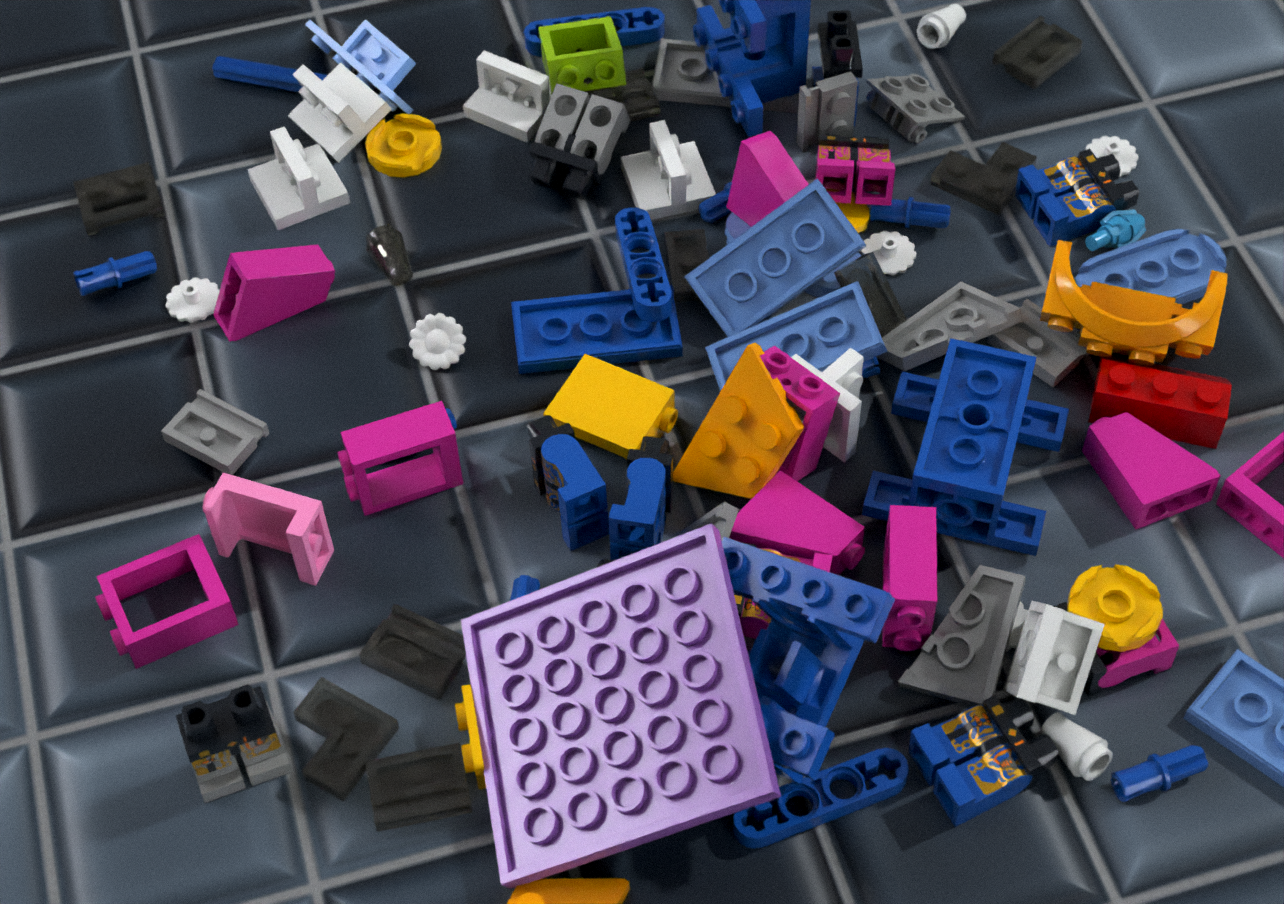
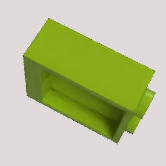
(599, 58)

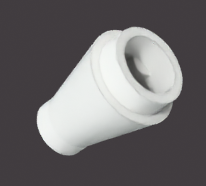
(939, 26)
(1079, 748)

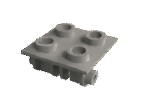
(910, 105)

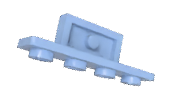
(373, 56)

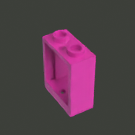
(814, 398)
(393, 439)
(1251, 504)
(910, 576)
(175, 631)

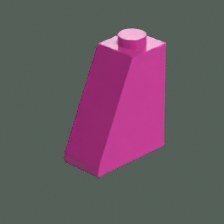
(762, 178)
(270, 287)
(1147, 470)
(799, 524)

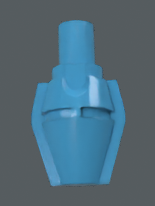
(1117, 230)

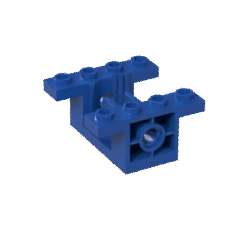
(758, 55)
(969, 446)
(805, 651)

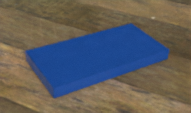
(603, 325)

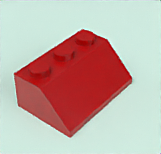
(1168, 399)

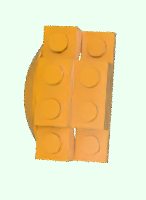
(1129, 319)

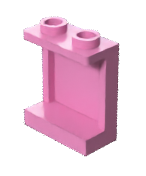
(270, 518)

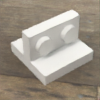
(508, 97)
(337, 109)
(667, 177)
(297, 182)
(846, 378)
(1053, 657)

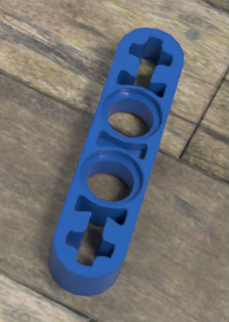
(627, 36)
(643, 263)
(825, 805)

